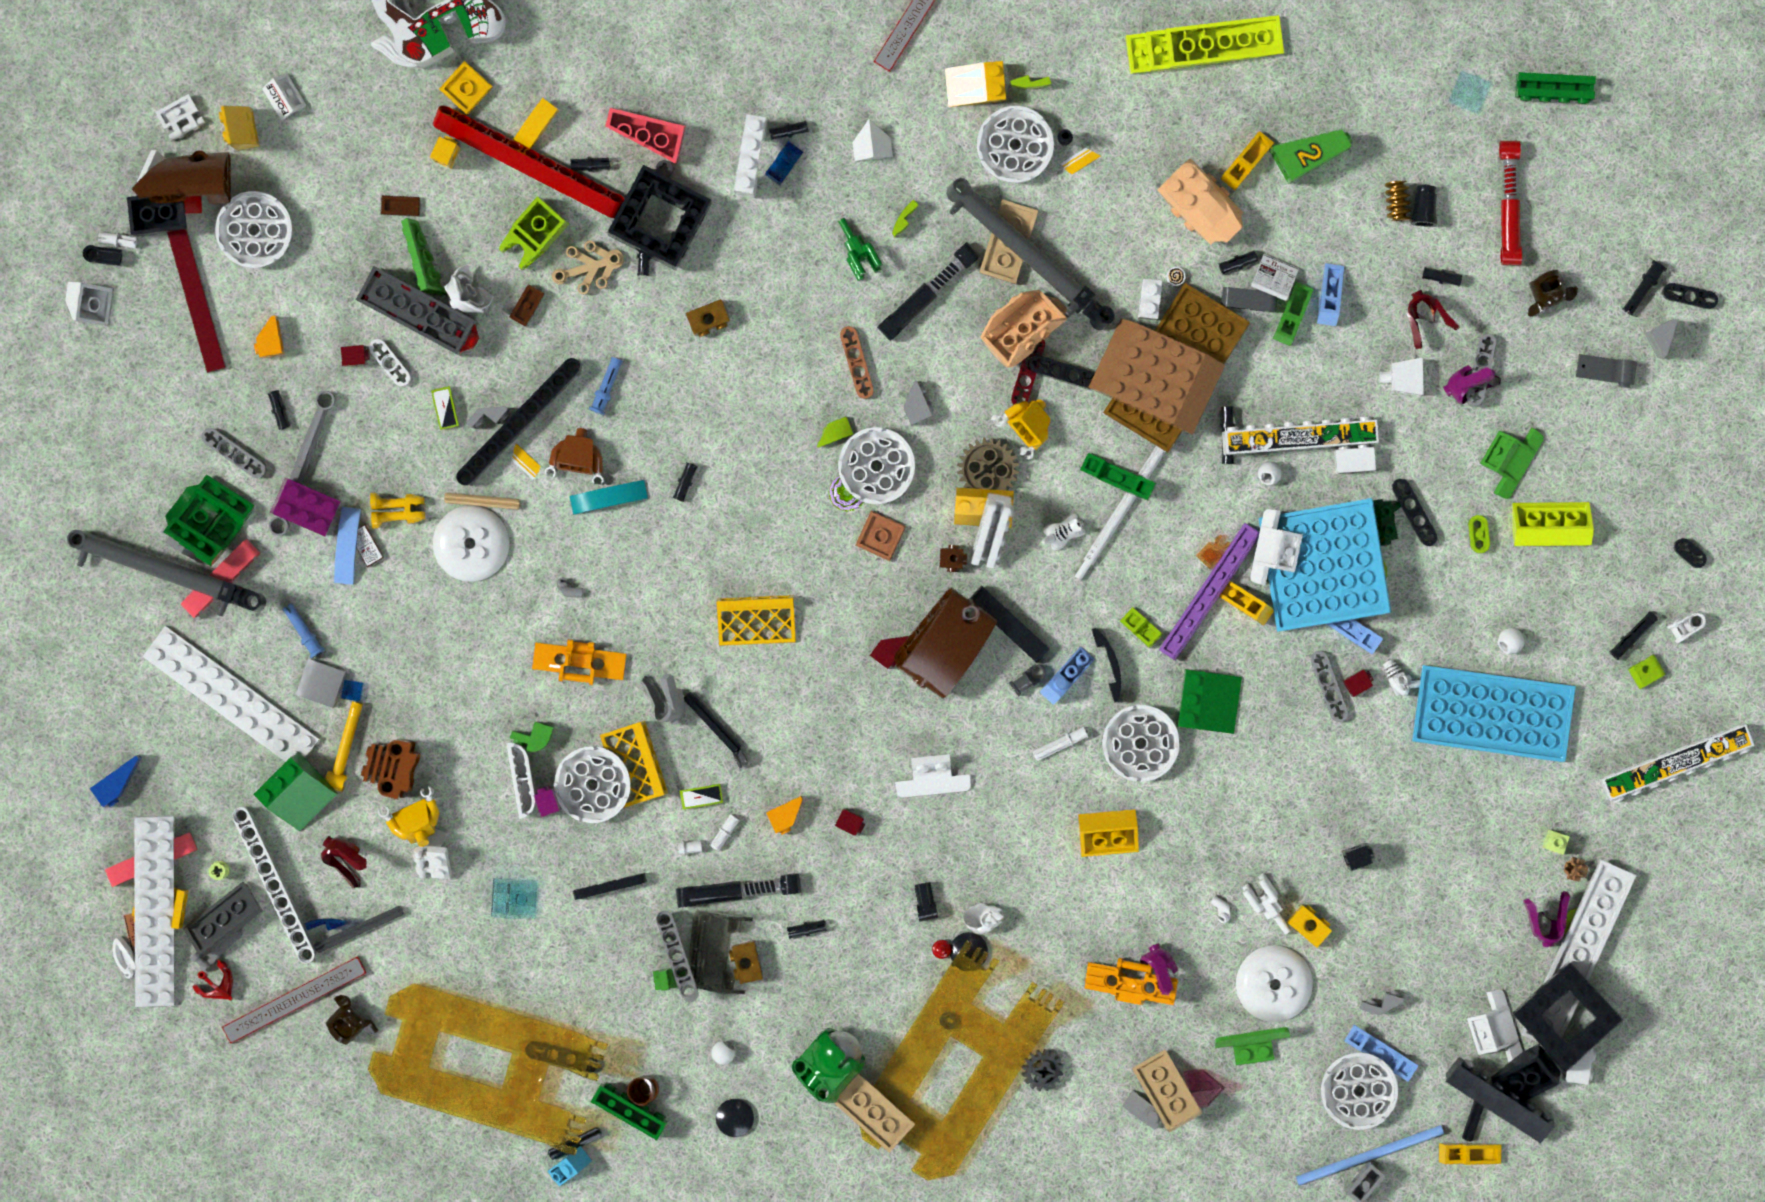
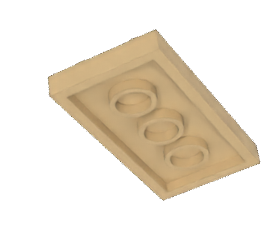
(1000, 260)
(1167, 1091)
(874, 1113)

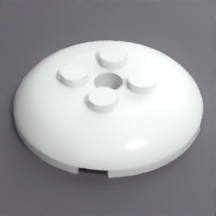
(1021, 125)
(236, 221)
(871, 446)
(489, 549)
(1160, 746)
(573, 789)
(1254, 983)
(1373, 1104)

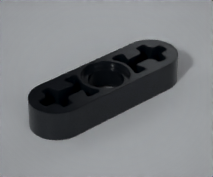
(1703, 304)

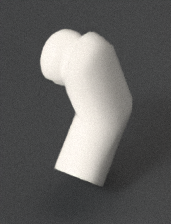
(1223, 909)

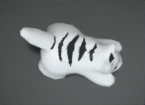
(1060, 533)

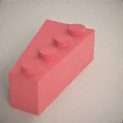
(655, 134)

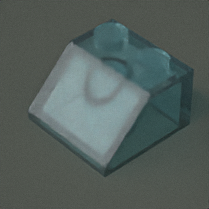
(514, 898)

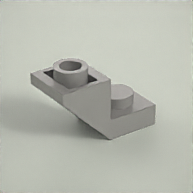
(496, 414)
(1388, 1002)

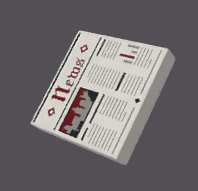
(1274, 277)

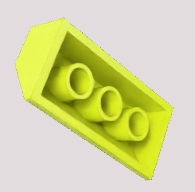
(1552, 524)

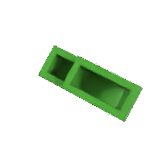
(1293, 314)

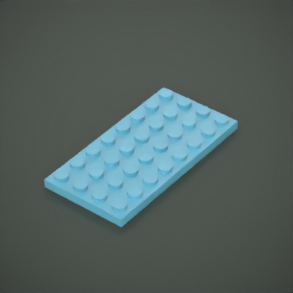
(1493, 713)

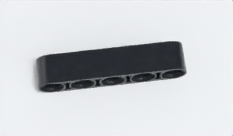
(1010, 625)

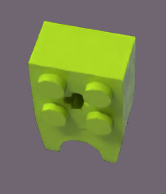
(527, 232)

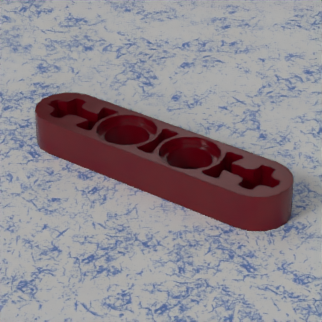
(1024, 370)

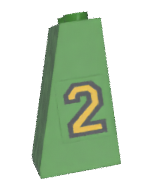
(1309, 153)

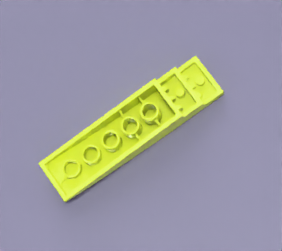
(1204, 44)

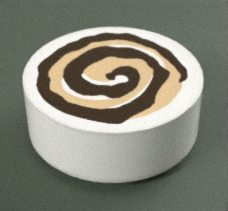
(1175, 276)

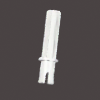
(1059, 744)

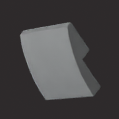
(321, 683)

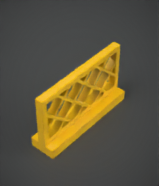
(756, 603)
(649, 758)

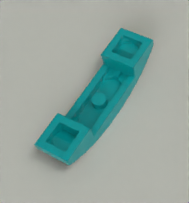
(608, 497)

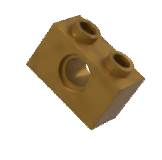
(697, 315)
(749, 951)

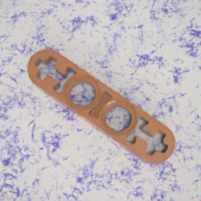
(853, 363)

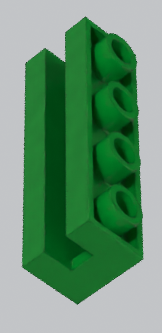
(1555, 86)

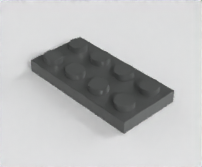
(222, 919)

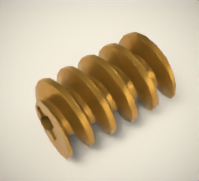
(1397, 201)

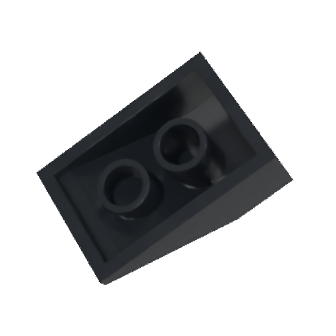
(155, 218)
(1530, 1073)

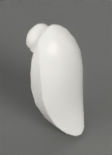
(124, 957)

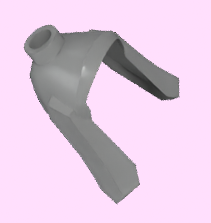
(676, 707)

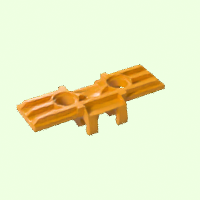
(579, 655)
(1128, 988)

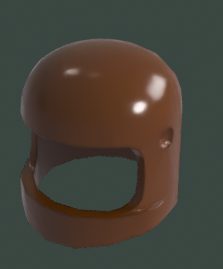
(639, 1087)

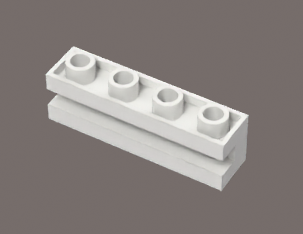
(992, 529)

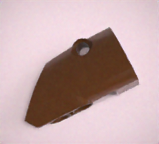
(188, 176)

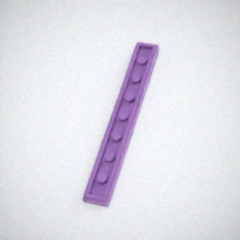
(1210, 592)

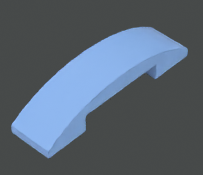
(346, 545)
(1358, 634)
(1368, 1044)

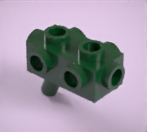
(1386, 521)

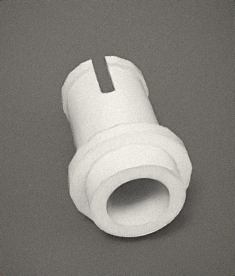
(689, 847)

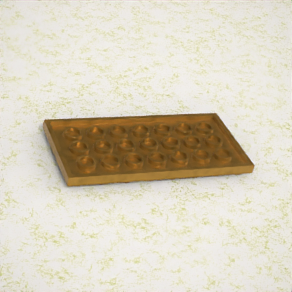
(1200, 325)

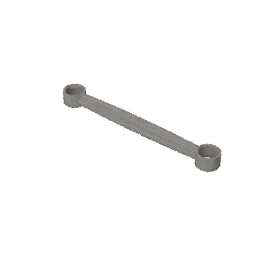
(307, 450)

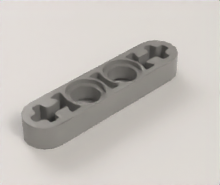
(1481, 346)
(235, 451)
(1326, 687)

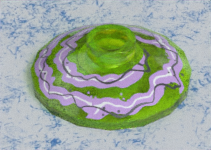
(839, 500)

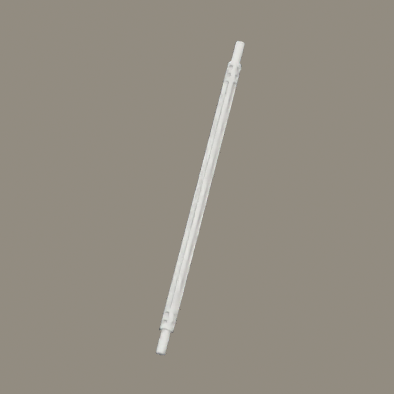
(1118, 515)

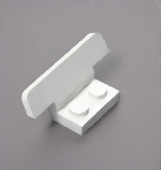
(1274, 548)
(931, 777)
(1495, 1028)

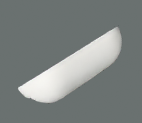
(522, 779)

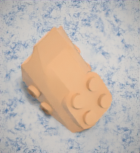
(1201, 203)
(1021, 325)

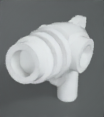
(1399, 681)

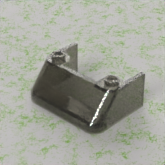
(710, 950)

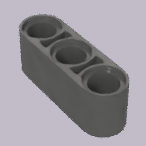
(1248, 299)

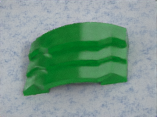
(207, 519)

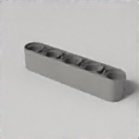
(673, 948)

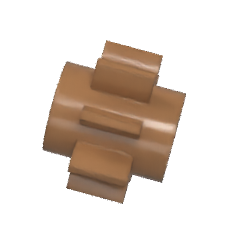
(1576, 869)

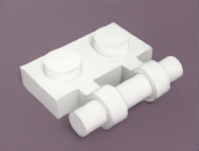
(178, 111)
(437, 864)

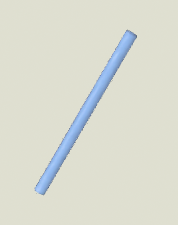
(1369, 1155)

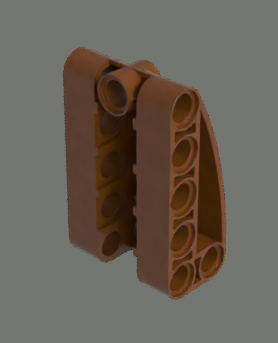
(945, 643)

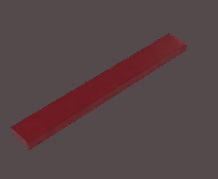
(196, 300)

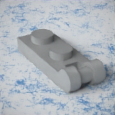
(216, 953)

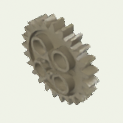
(976, 454)

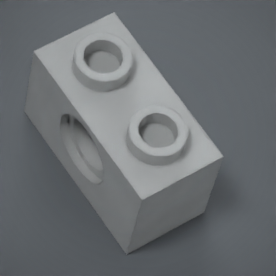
(1365, 1182)

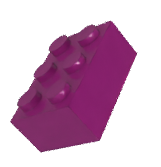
(305, 506)

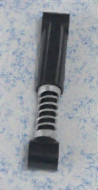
(926, 293)
(736, 890)

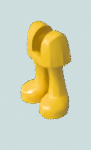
(377, 503)

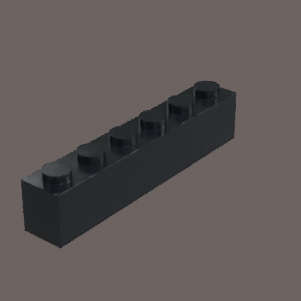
(1500, 1100)

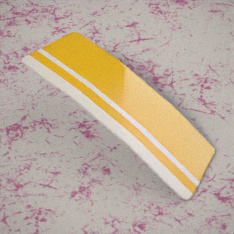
(1079, 160)
(525, 462)

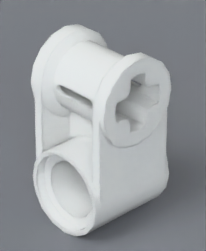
(1685, 626)

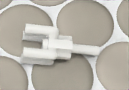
(1266, 902)

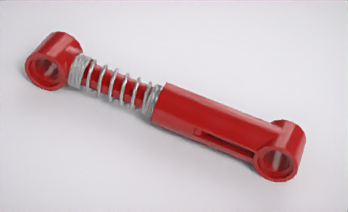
(1510, 205)

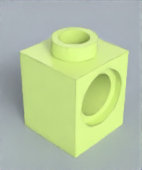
(1555, 842)

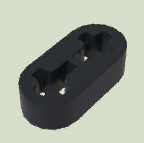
(1687, 556)

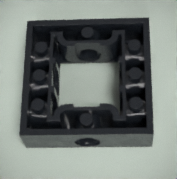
(654, 183)
(1544, 997)

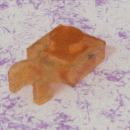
(1210, 553)

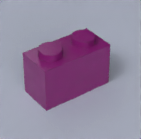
(547, 801)

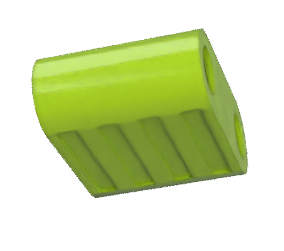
(1646, 671)

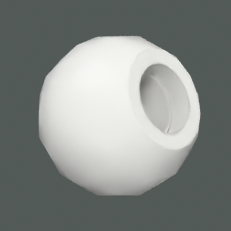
(1511, 641)

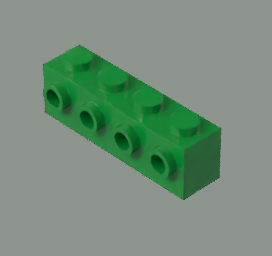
(627, 1111)

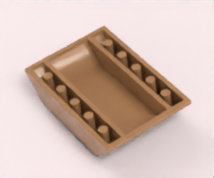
(1157, 375)

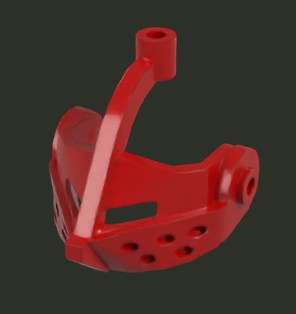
(224, 990)

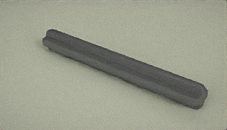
(358, 929)

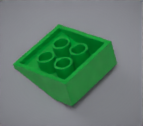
(1209, 701)
(296, 792)

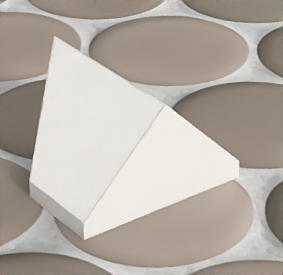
(872, 143)

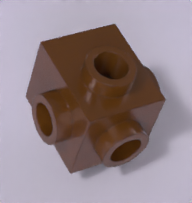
(945, 558)

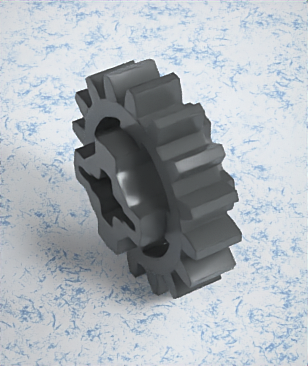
(1043, 1062)

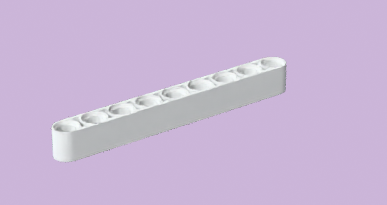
(282, 891)

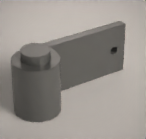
(1607, 370)

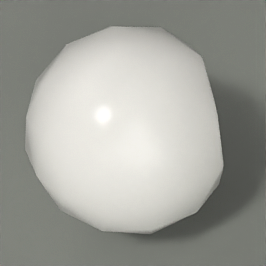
(1269, 473)
(723, 1053)

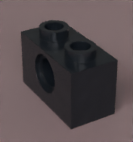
(1358, 856)

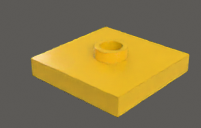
(466, 88)

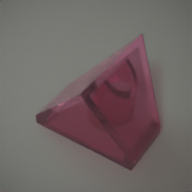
(1202, 1087)

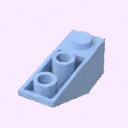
(1067, 675)

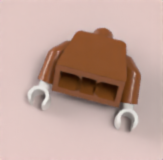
(577, 455)

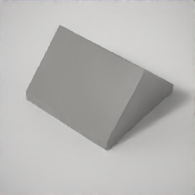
(1661, 337)

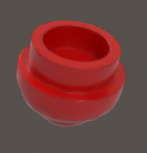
(941, 949)

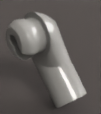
(567, 590)

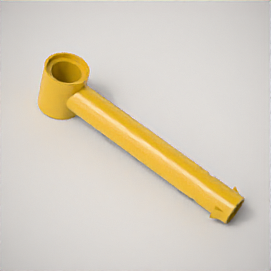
(336, 776)

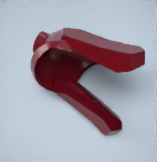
(1433, 304)
(345, 850)

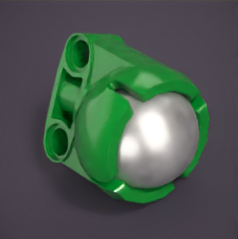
(829, 1064)

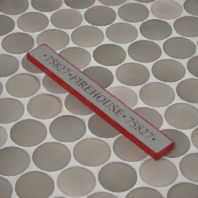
(902, 33)
(294, 999)

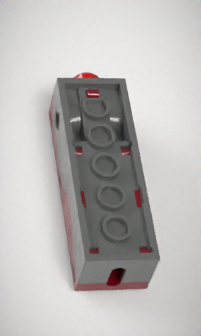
(419, 312)

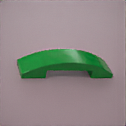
(1117, 477)

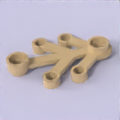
(590, 266)

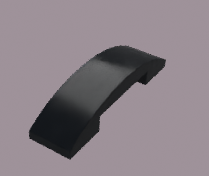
(1115, 687)

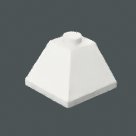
(89, 302)

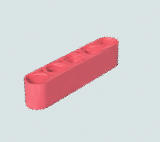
(226, 571)
(125, 870)

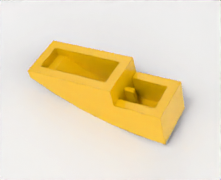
(536, 123)
(1247, 160)
(1469, 1153)

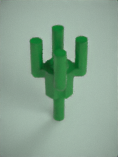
(858, 252)

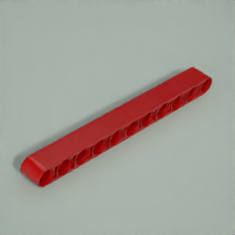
(527, 161)

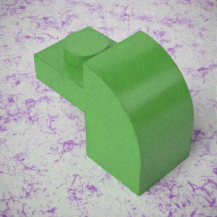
(539, 737)
(665, 979)

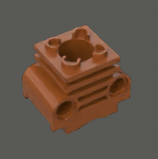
(387, 765)

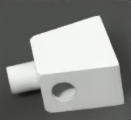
(1405, 376)

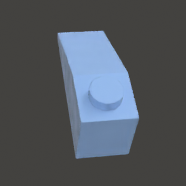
(1330, 295)

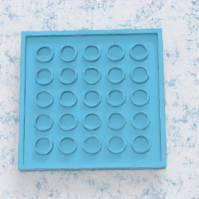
(1336, 569)

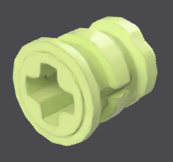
(223, 875)

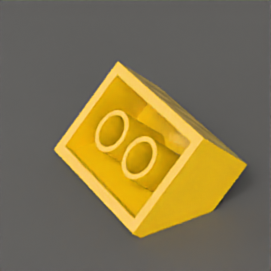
(971, 504)
(1108, 833)

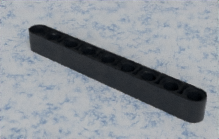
(510, 426)

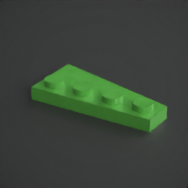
(422, 259)

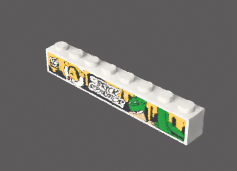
(1300, 437)
(1676, 762)

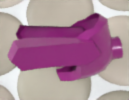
(1460, 383)
(1557, 926)
(1160, 960)

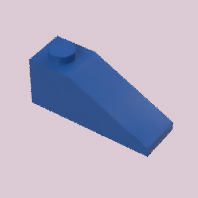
(112, 786)

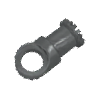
(1027, 680)

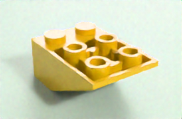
(239, 127)

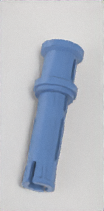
(603, 396)
(307, 638)

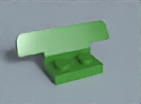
(1511, 459)
(1252, 1046)

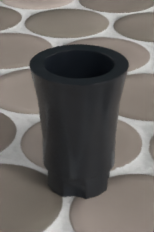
(1425, 207)

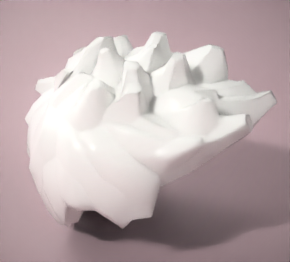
(982, 918)

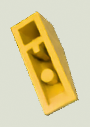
(1247, 603)

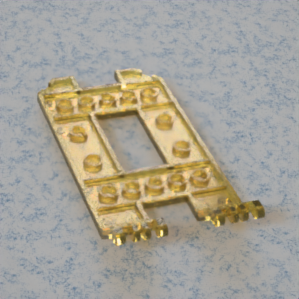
(1002, 1050)
(509, 1109)

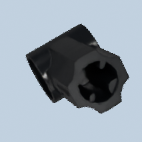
(104, 255)
(926, 906)

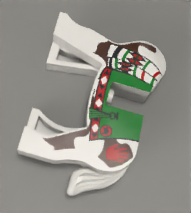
(423, 38)

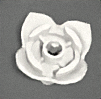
(464, 295)

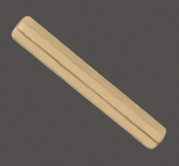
(485, 501)

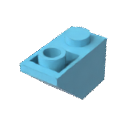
(569, 1166)

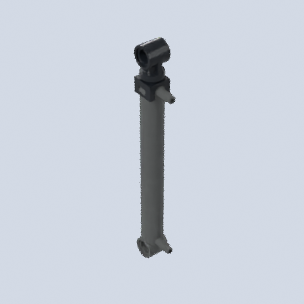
(1030, 254)
(165, 570)

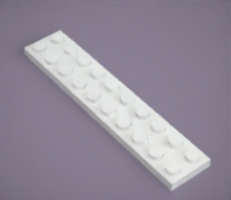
(229, 696)
(154, 910)
(1587, 936)

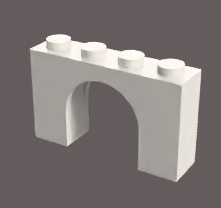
(749, 156)

